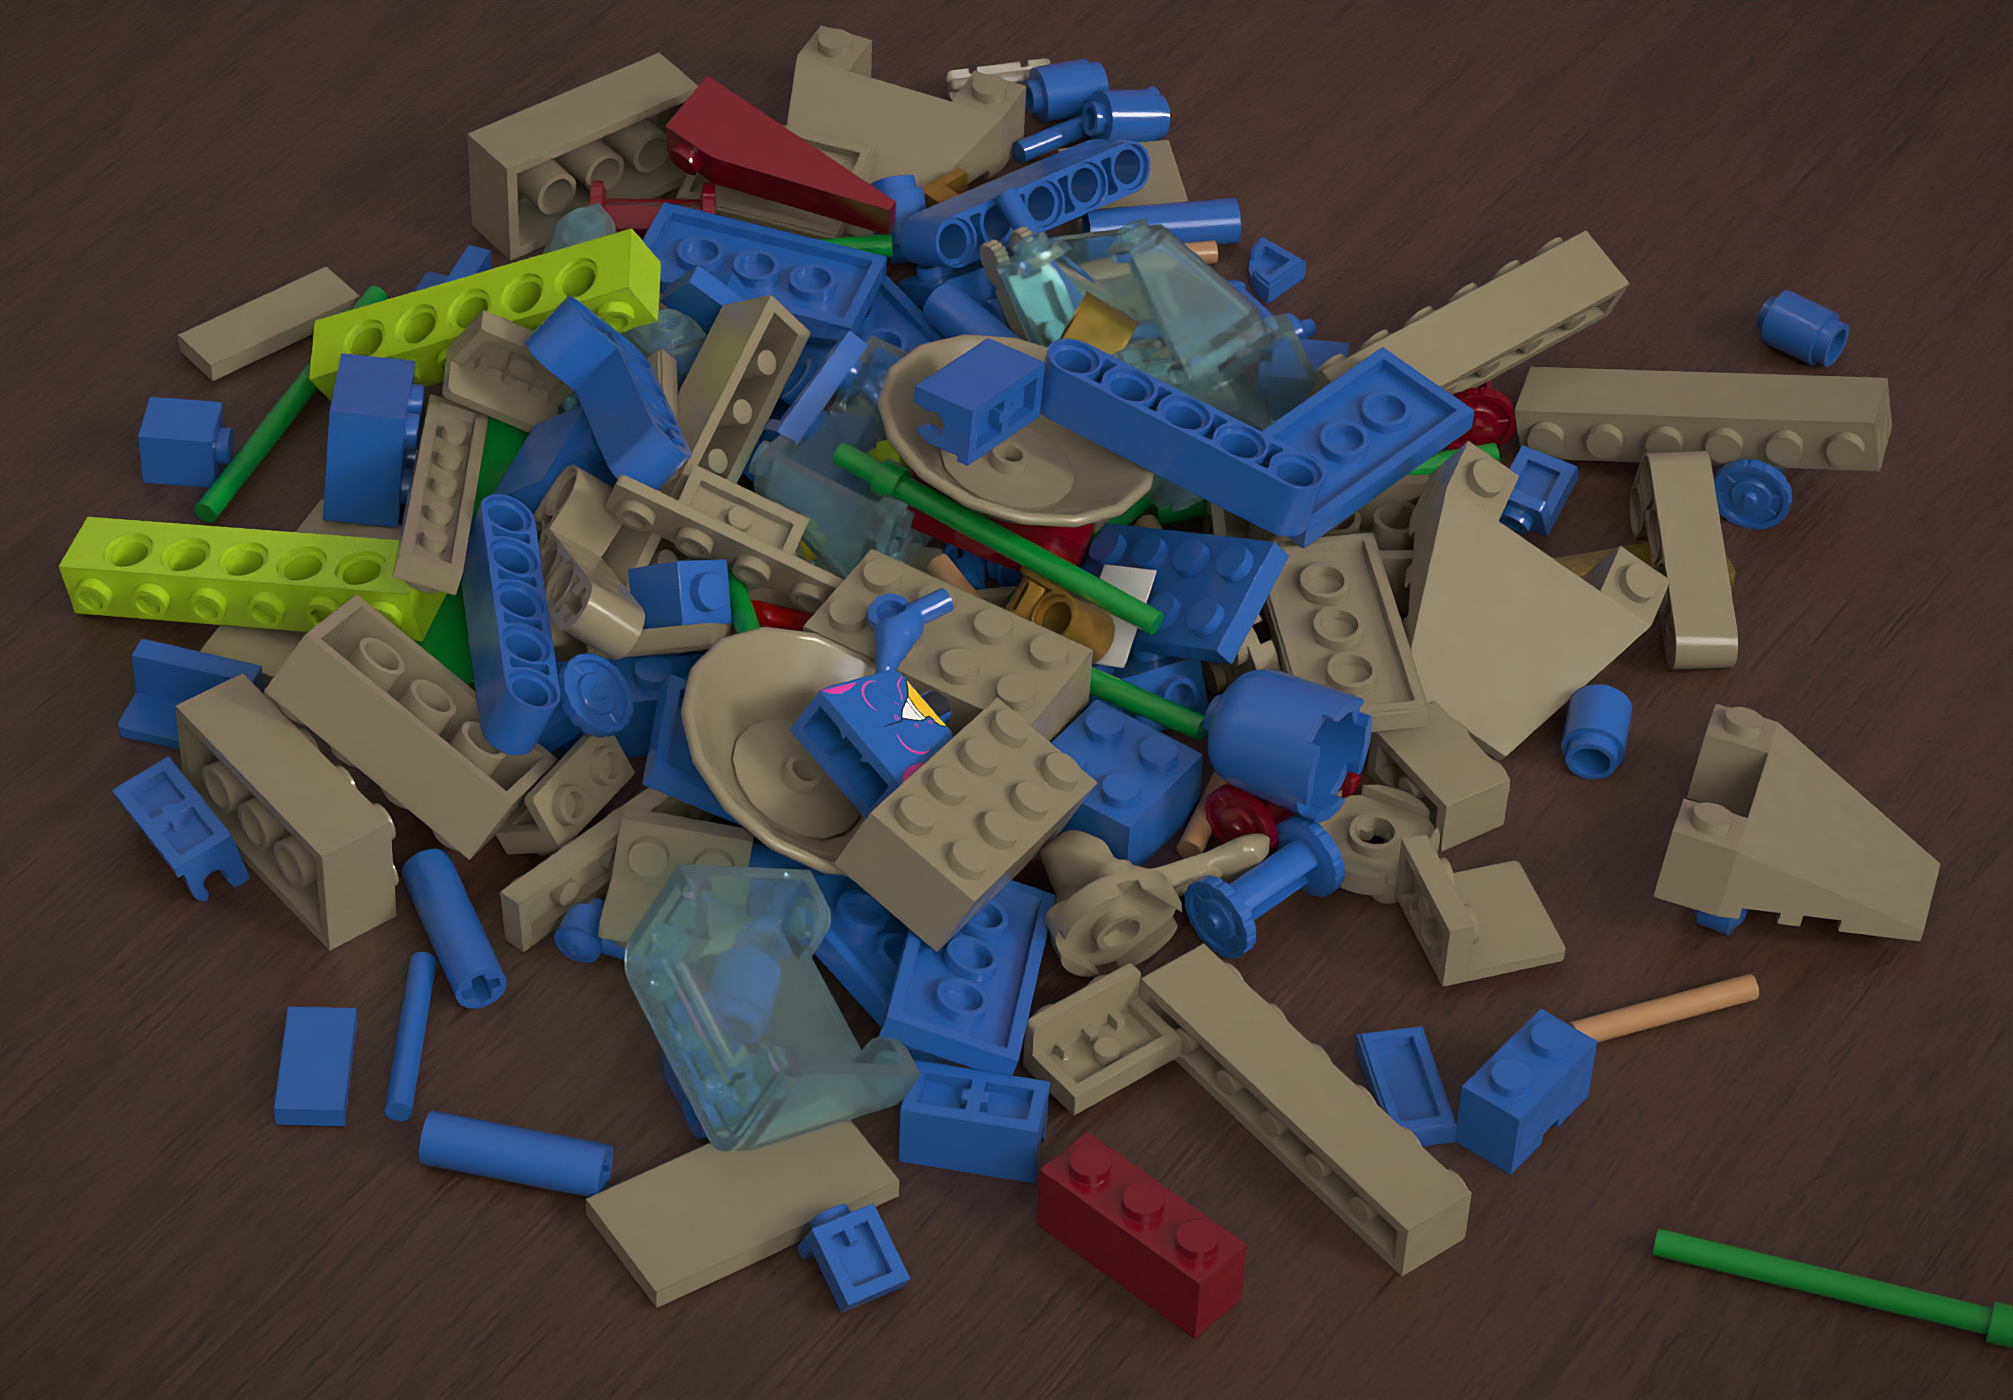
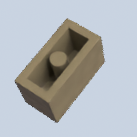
(1446, 773)

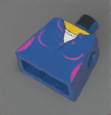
(873, 734)

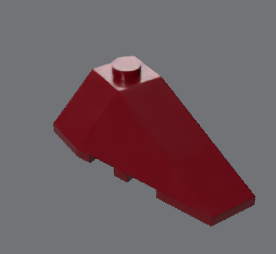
(756, 155)

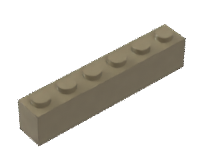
(1502, 321)
(722, 409)
(1729, 415)
(1309, 1111)

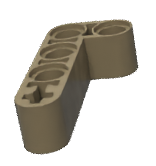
(1679, 514)
(579, 586)

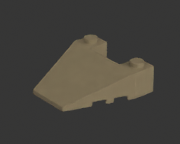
(907, 127)
(1501, 623)
(1806, 841)

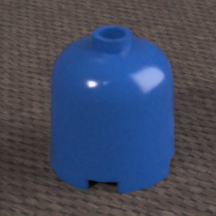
(1287, 740)

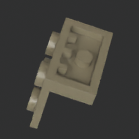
(649, 852)
(1475, 918)

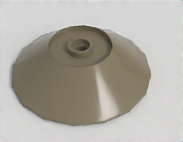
(1029, 479)
(740, 739)

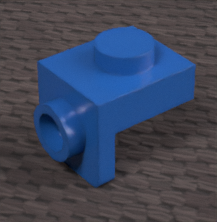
(1539, 492)

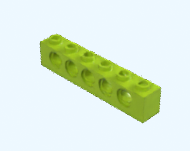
(608, 275)
(236, 576)

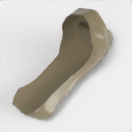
(1077, 857)

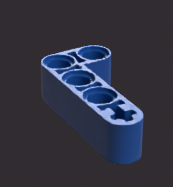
(615, 391)

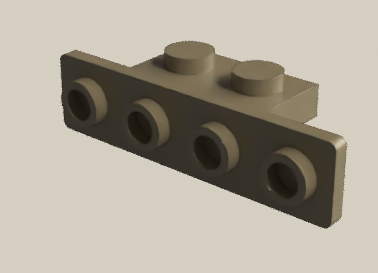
(731, 523)

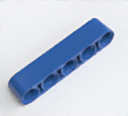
(1051, 190)
(1180, 437)
(509, 626)

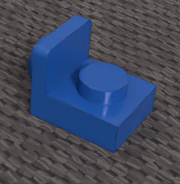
(854, 1255)

